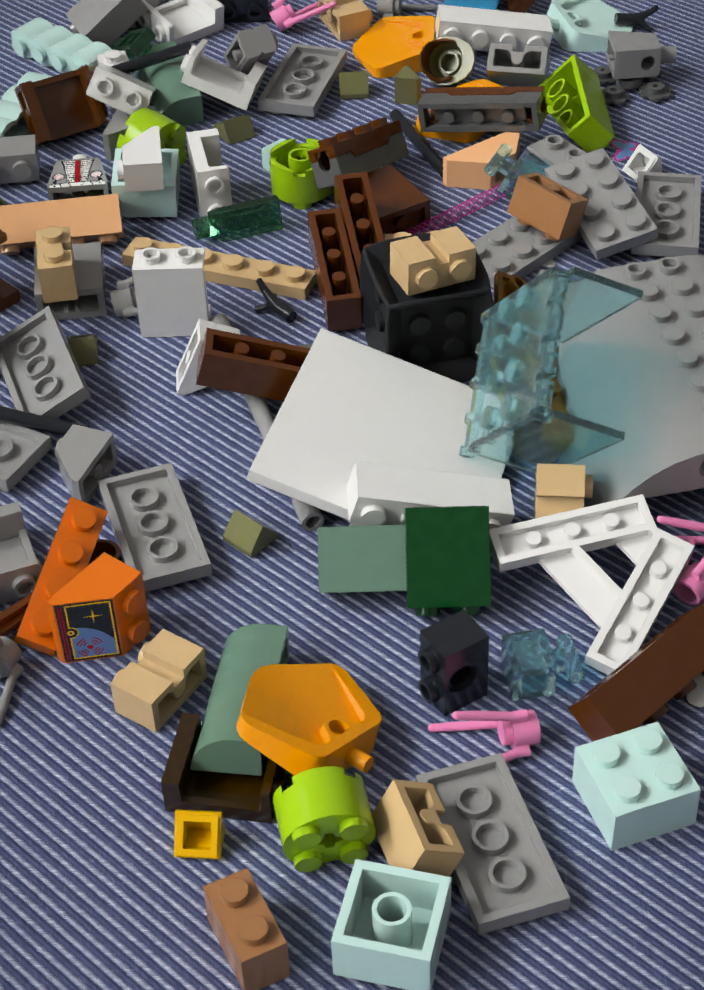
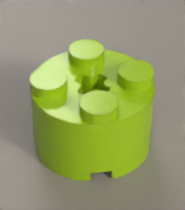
(171, 133)
(293, 174)
(324, 818)

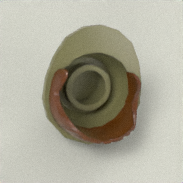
(447, 60)

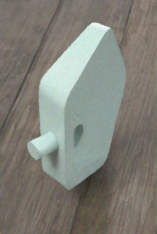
(583, 24)

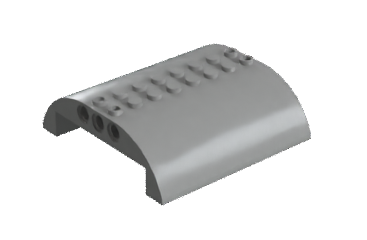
(644, 379)

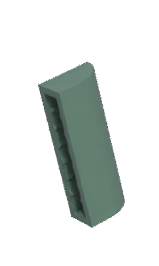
(171, 96)
(361, 558)
(218, 743)

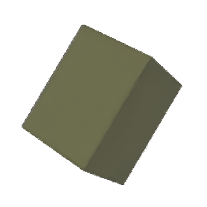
(353, 85)
(407, 86)
(248, 534)

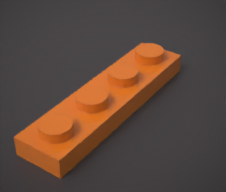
(65, 560)

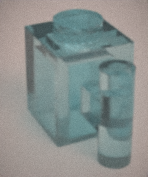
(512, 169)
(533, 665)

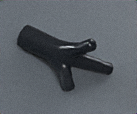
(635, 19)
(274, 304)

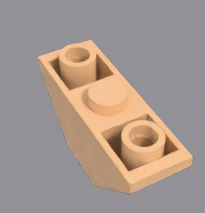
(468, 165)

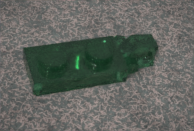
(135, 42)
(240, 220)

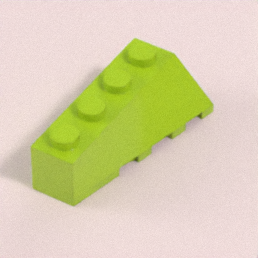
(578, 104)

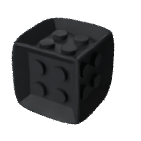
(427, 328)

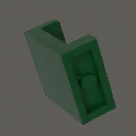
(447, 558)

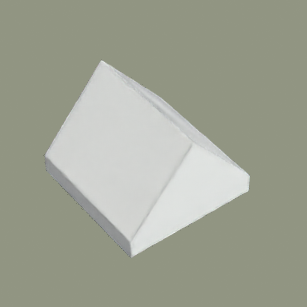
(642, 160)

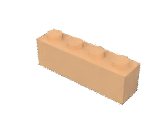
(88, 217)

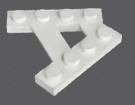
(561, 546)

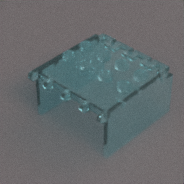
(515, 366)

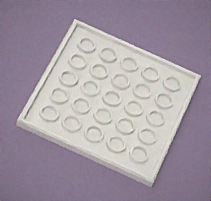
(364, 408)

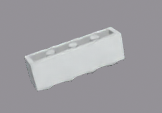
(487, 26)
(382, 490)

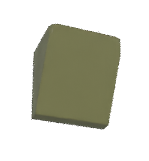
(235, 129)
(84, 348)

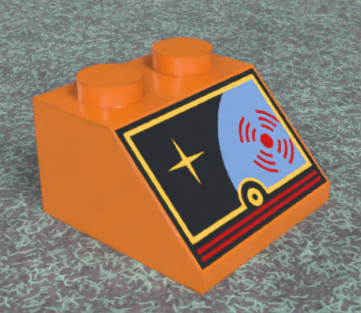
(99, 612)

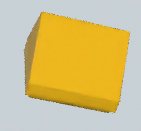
(199, 834)

